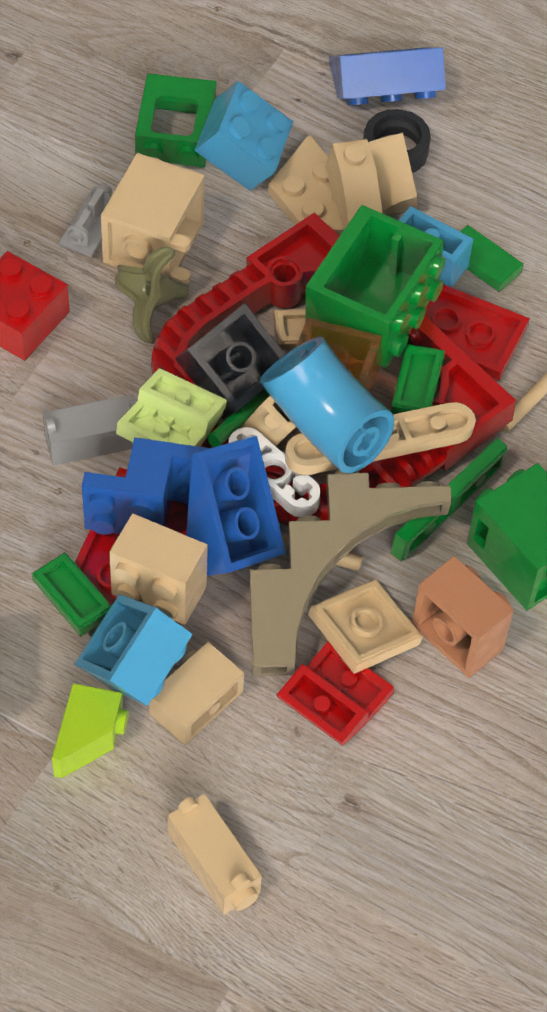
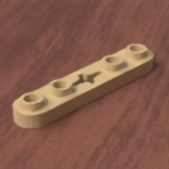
(412, 433)

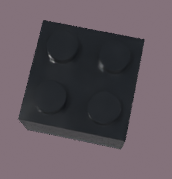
(232, 358)

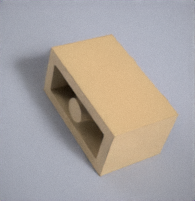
(197, 692)

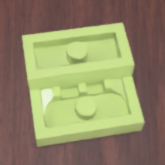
(172, 411)

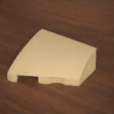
(394, 174)

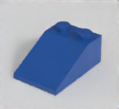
(233, 507)

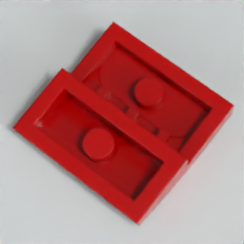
(334, 696)

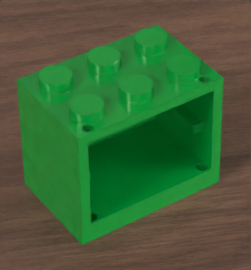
(378, 279)

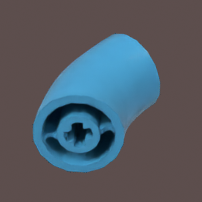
(329, 405)

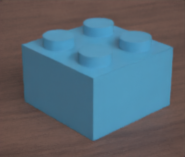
(244, 136)
(134, 649)

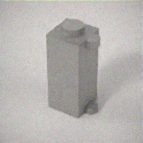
(86, 429)

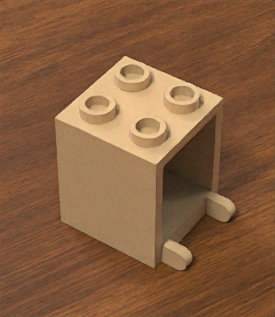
(152, 210)

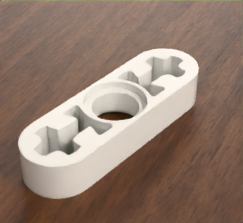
(280, 487)

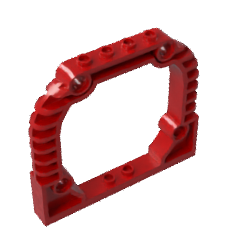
(279, 277)

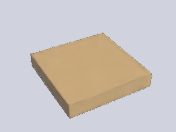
(365, 626)

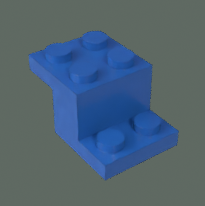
(154, 478)

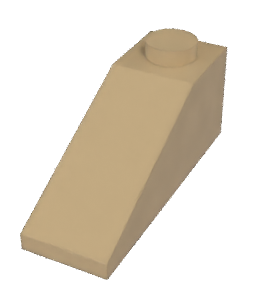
(353, 178)

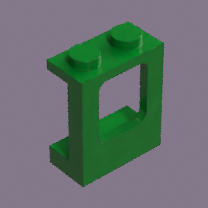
(179, 95)

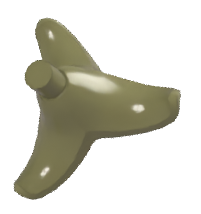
(149, 289)

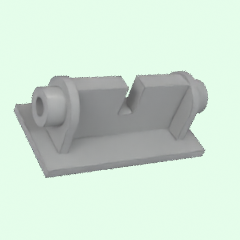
(85, 229)

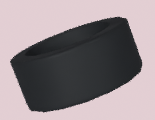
(406, 122)

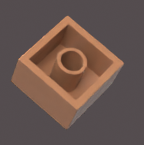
(462, 616)

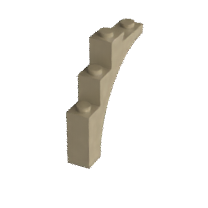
(315, 546)

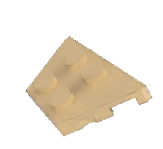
(304, 186)

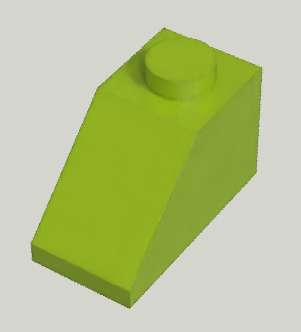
(88, 728)

